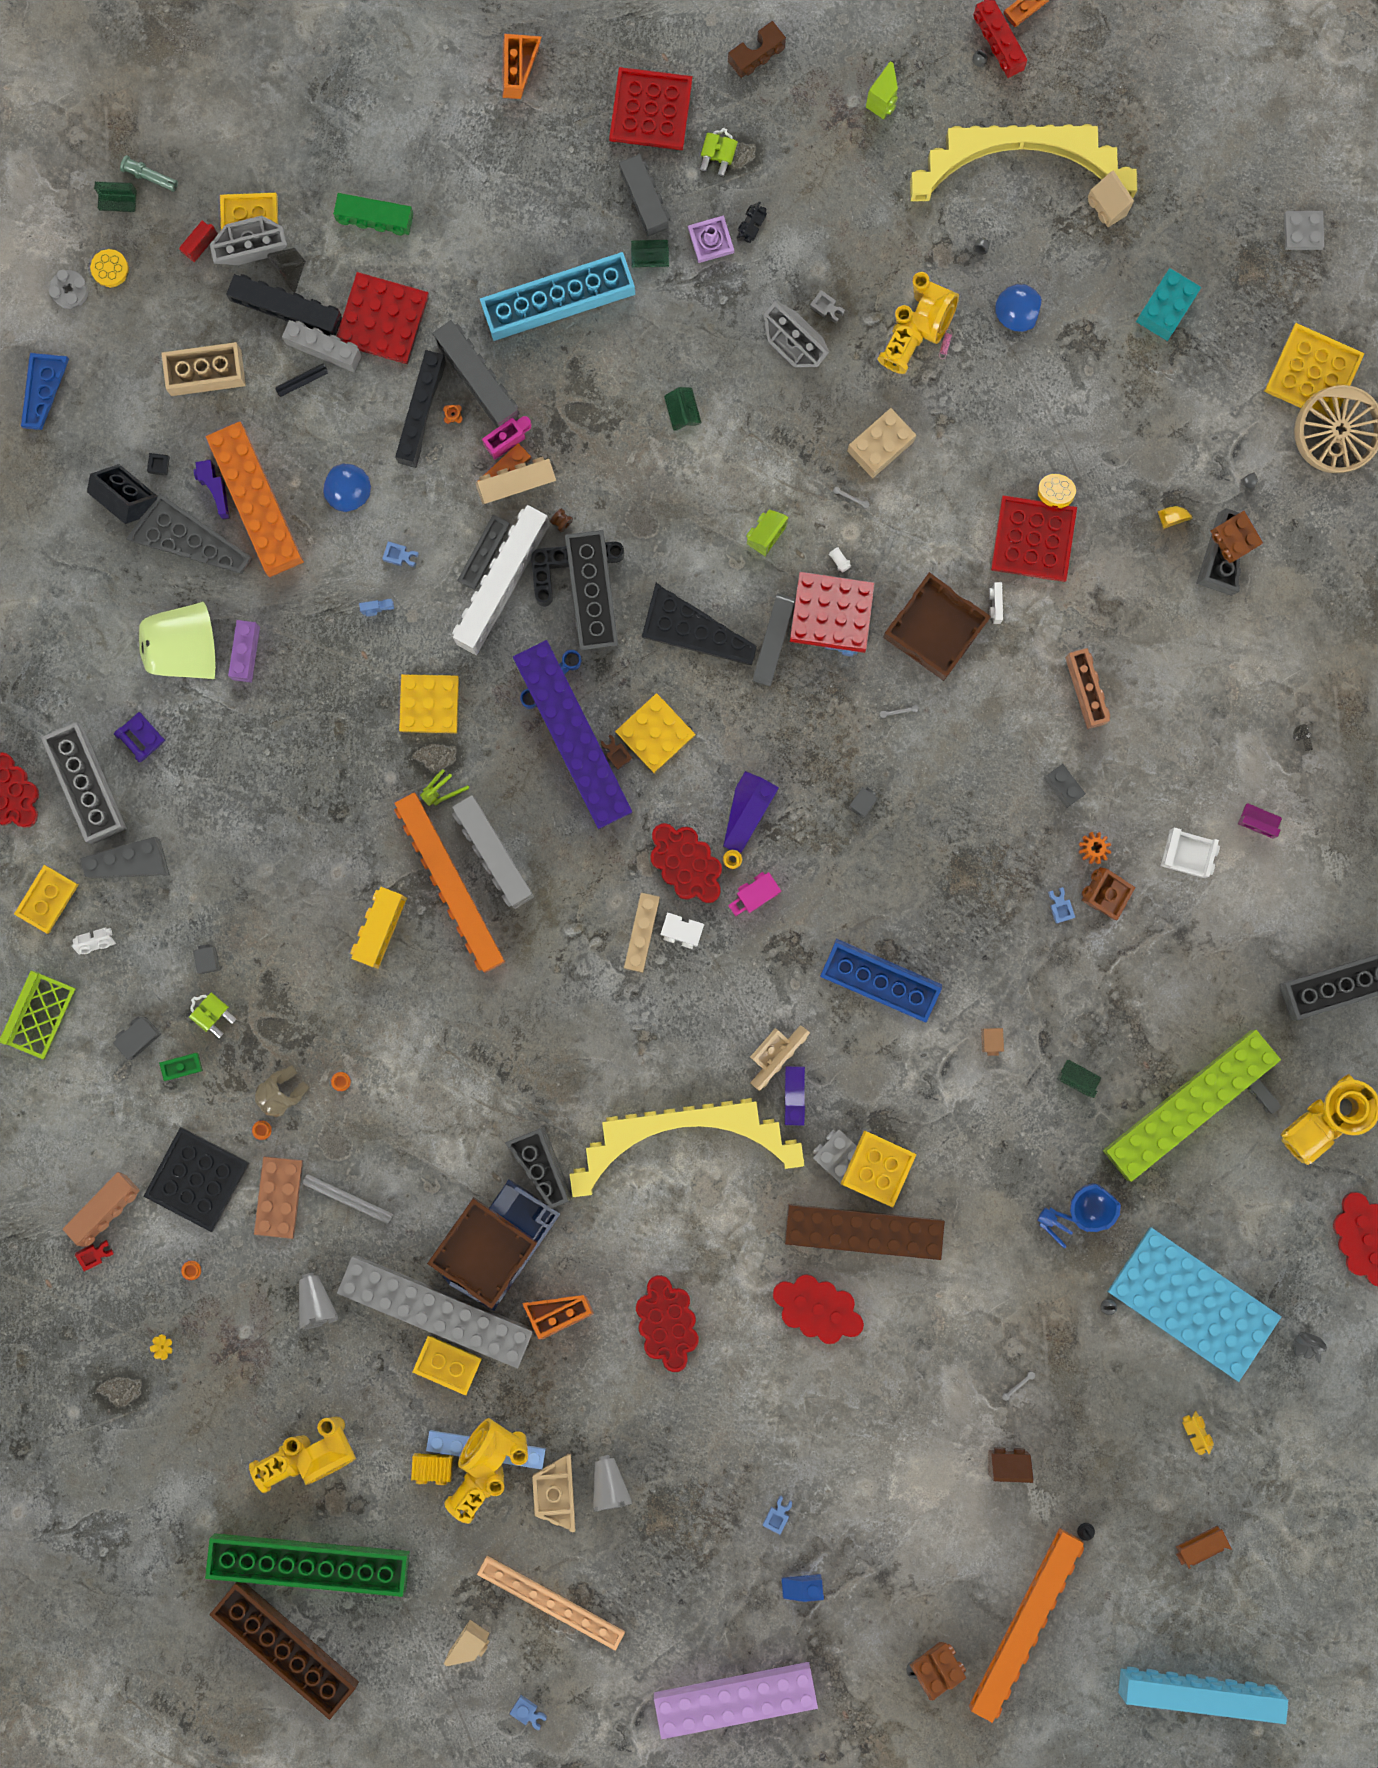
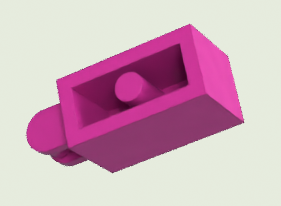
(506, 436)
(755, 894)

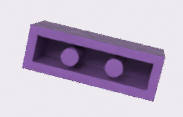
(244, 651)

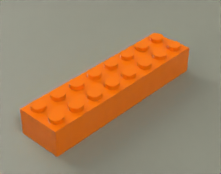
(254, 499)

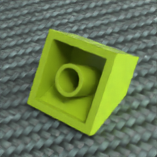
(883, 93)
(767, 531)

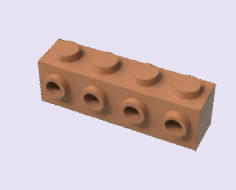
(1087, 688)
(101, 1210)

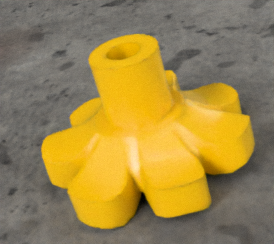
(161, 1347)

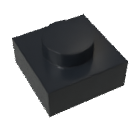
(158, 464)

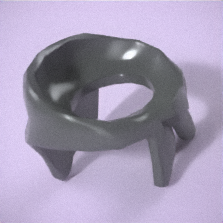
(1309, 1345)

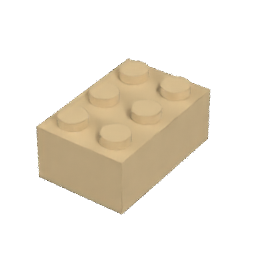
(881, 443)

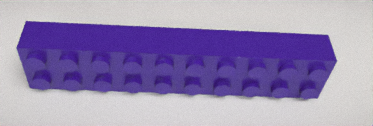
(572, 734)

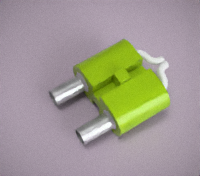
(718, 149)
(209, 1012)

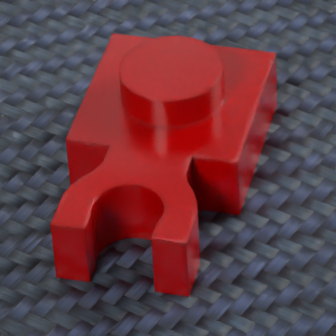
(91, 1256)

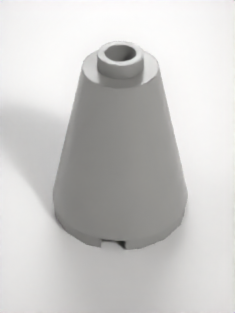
(314, 1303)
(609, 1486)

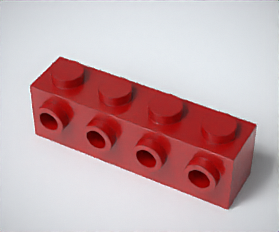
(1000, 37)

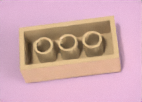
(203, 369)

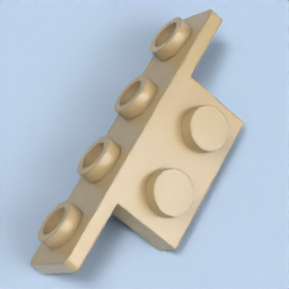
(774, 1053)

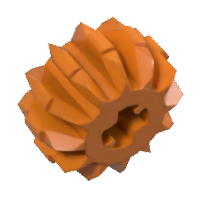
(1089, 842)

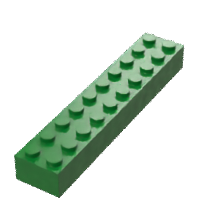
(307, 1565)

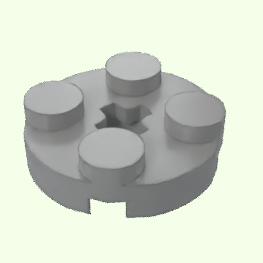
(64, 279)

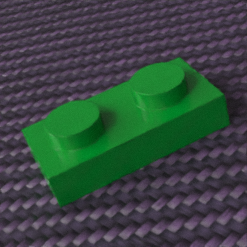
(181, 1066)

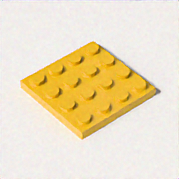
(1310, 365)

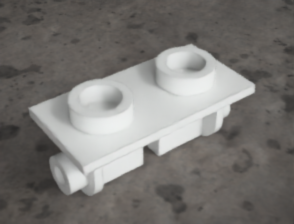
(85, 944)

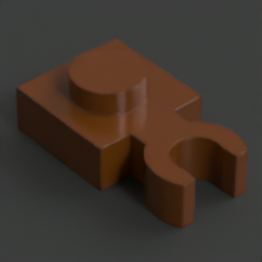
(618, 754)

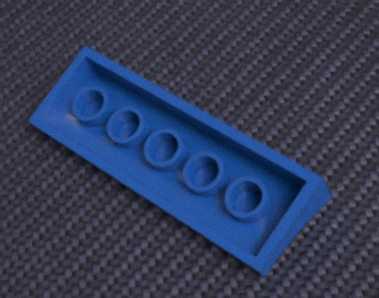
(881, 980)

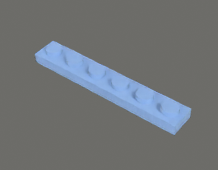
(453, 1445)

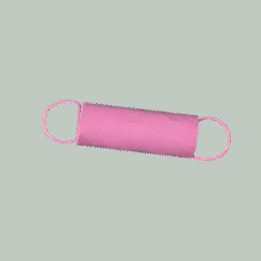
(945, 344)

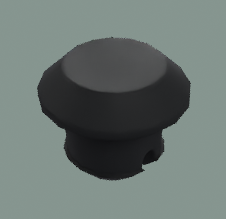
(1086, 1531)

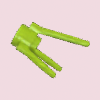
(430, 793)

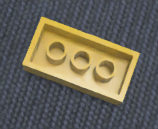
(378, 927)

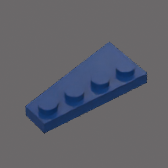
(41, 387)

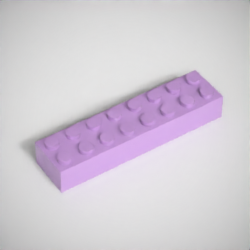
(735, 1700)

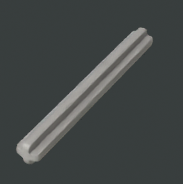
(347, 1198)

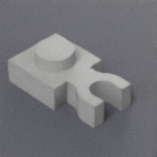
(824, 305)

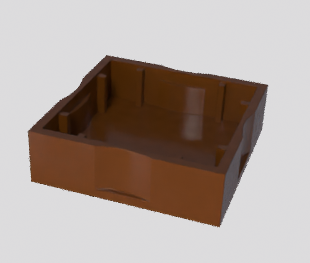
(936, 626)
(482, 1252)

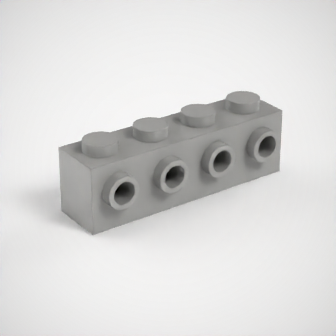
(322, 346)

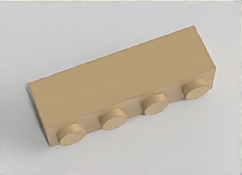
(515, 481)
(642, 932)

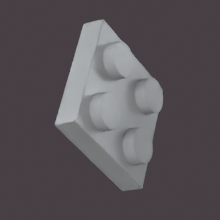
(1304, 230)

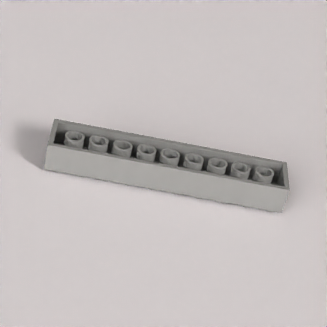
(435, 1311)

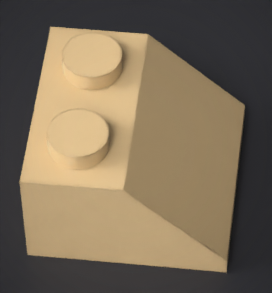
(1110, 199)
(469, 1645)

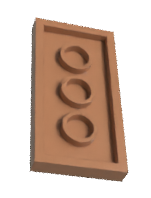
(278, 1197)

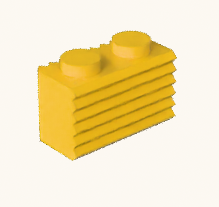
(432, 1468)

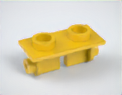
(1201, 1441)

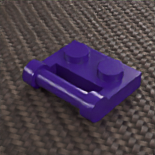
(144, 732)

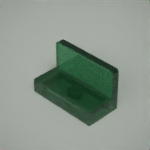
(116, 196)
(650, 253)
(682, 408)
(1079, 1078)

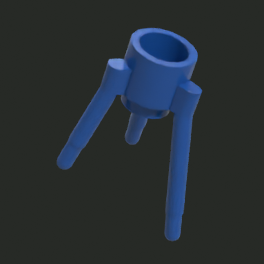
(1048, 1218)

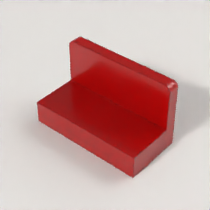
(198, 241)

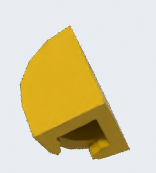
(1173, 516)

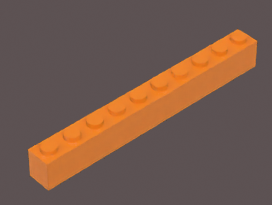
(449, 882)
(1026, 1625)

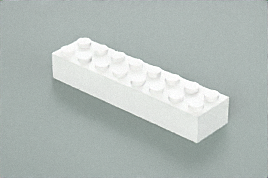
(501, 580)

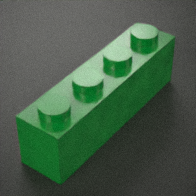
(373, 214)

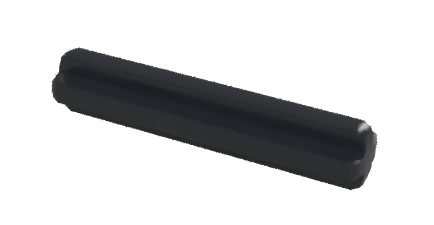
(301, 380)

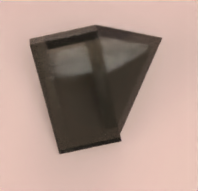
(288, 265)

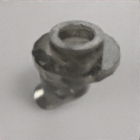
(1302, 733)

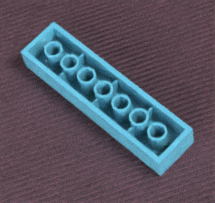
(558, 296)
(1203, 1695)

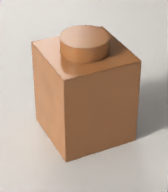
(992, 1041)

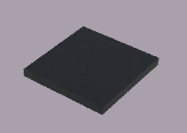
(196, 1179)

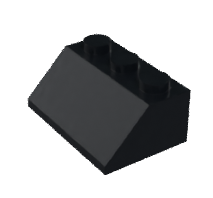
(120, 493)

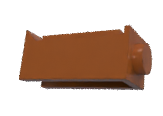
(1202, 1547)

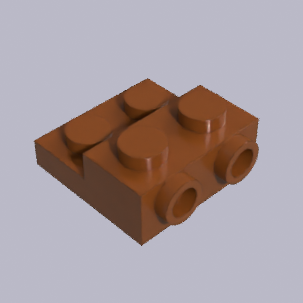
(1236, 537)
(1107, 893)
(938, 1670)

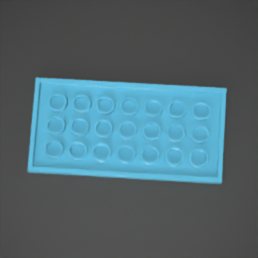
(1194, 1304)

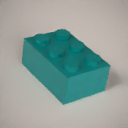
(1168, 304)

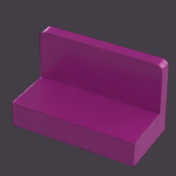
(1260, 821)

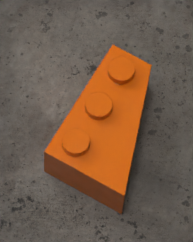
(518, 60)
(557, 1314)

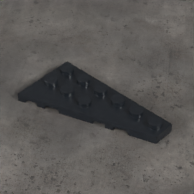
(687, 627)

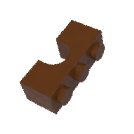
(746, 60)

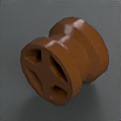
(561, 520)

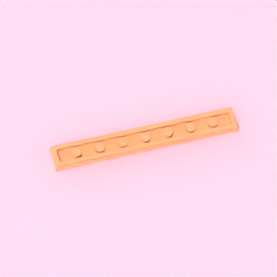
(551, 1603)

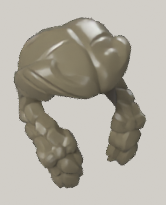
(275, 1102)

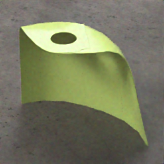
(179, 643)

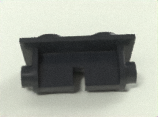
(754, 216)

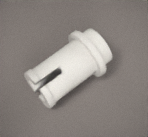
(842, 563)

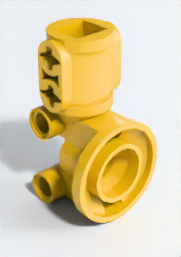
(929, 322)
(1316, 1129)
(309, 1461)
(483, 1462)

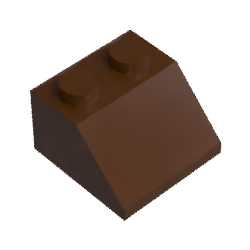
(1010, 1465)

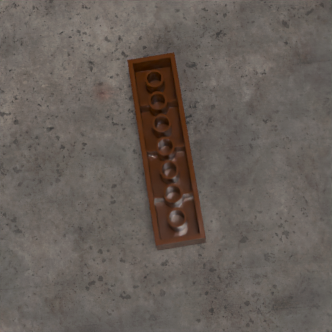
(864, 1232)
(284, 1649)

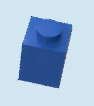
(803, 1588)

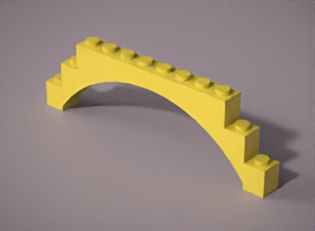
(1068, 141)
(624, 1133)

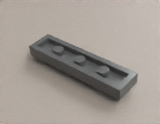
(483, 552)

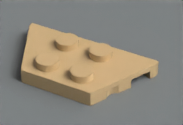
(555, 1493)

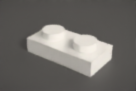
(996, 610)

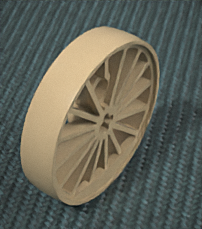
(1343, 422)

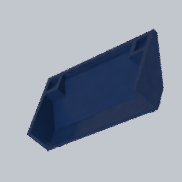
(524, 1212)

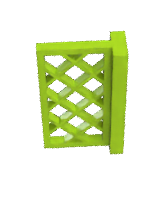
(21, 1007)

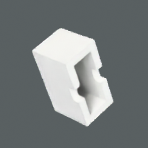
(681, 931)

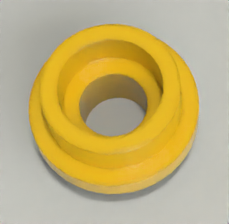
(728, 863)

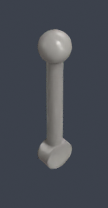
(865, 504)
(883, 714)
(1030, 1375)

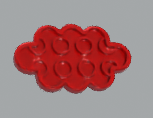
(16, 794)
(686, 863)
(1359, 1235)
(818, 1309)
(667, 1323)

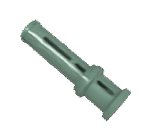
(141, 171)

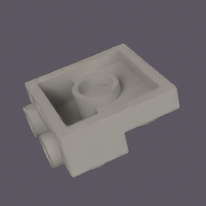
(835, 1154)

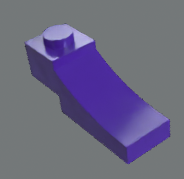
(206, 475)
(794, 1096)

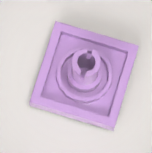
(711, 239)

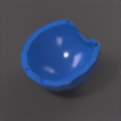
(1018, 307)
(346, 487)
(1094, 1208)

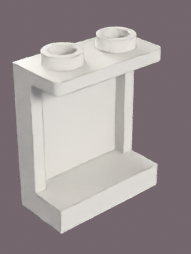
(1190, 853)

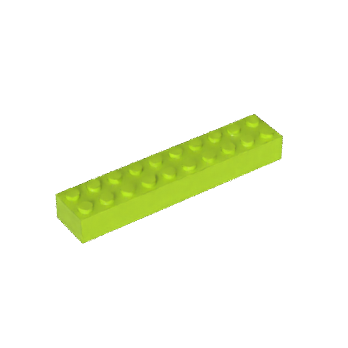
(1191, 1105)

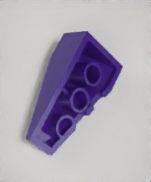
(748, 806)

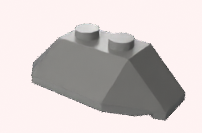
(247, 241)
(794, 337)

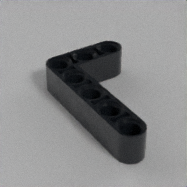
(551, 563)

